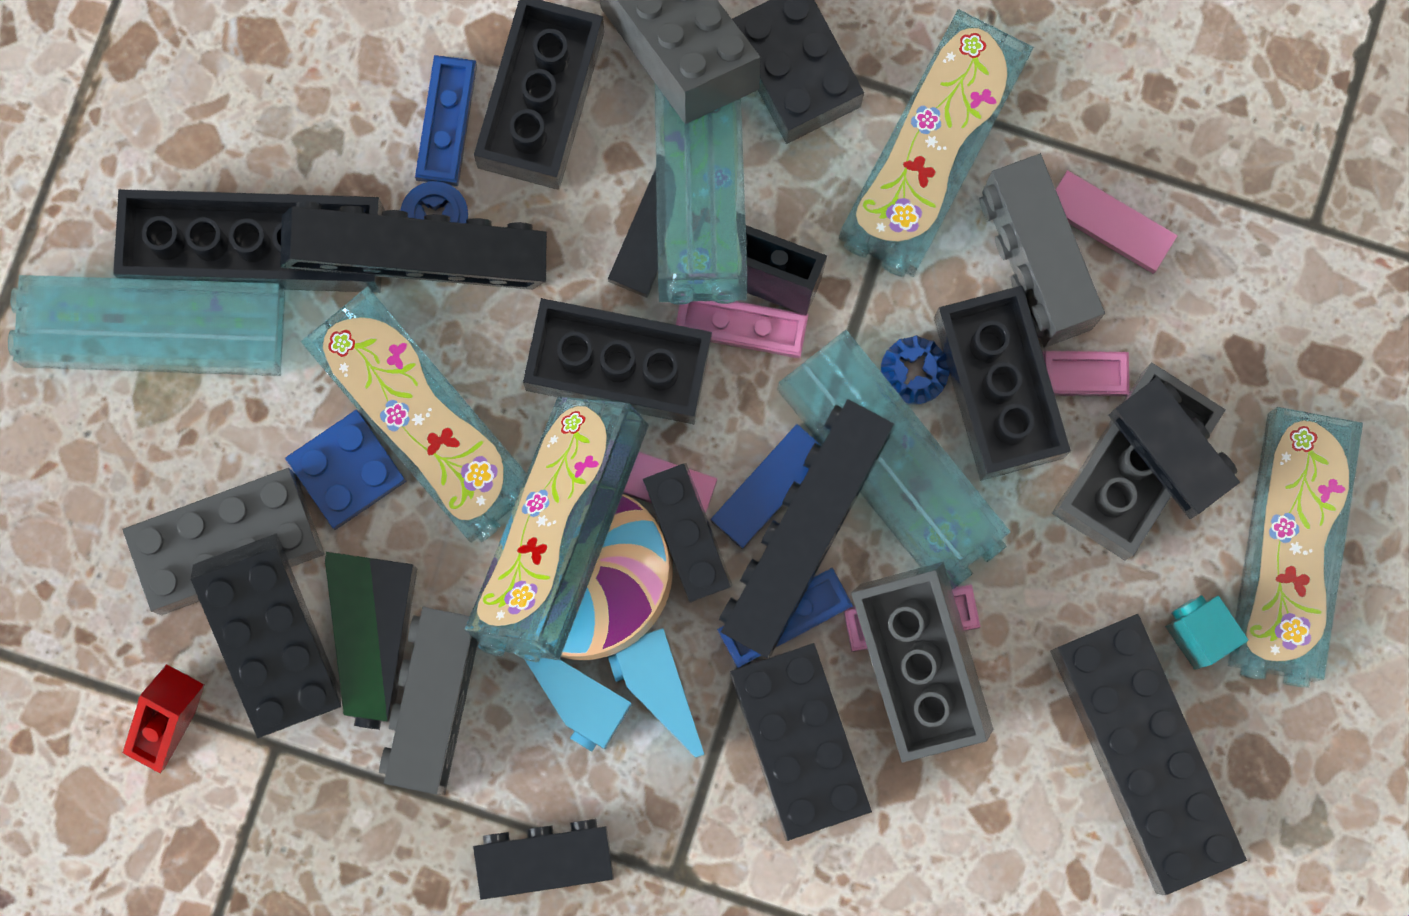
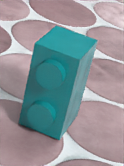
(1205, 631)

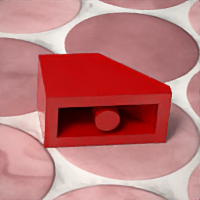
(162, 717)

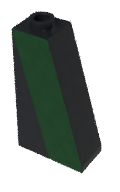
(370, 630)

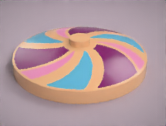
(625, 587)

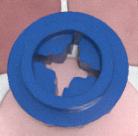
(435, 195)
(920, 389)

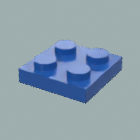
(345, 469)

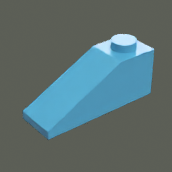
(655, 682)
(581, 702)

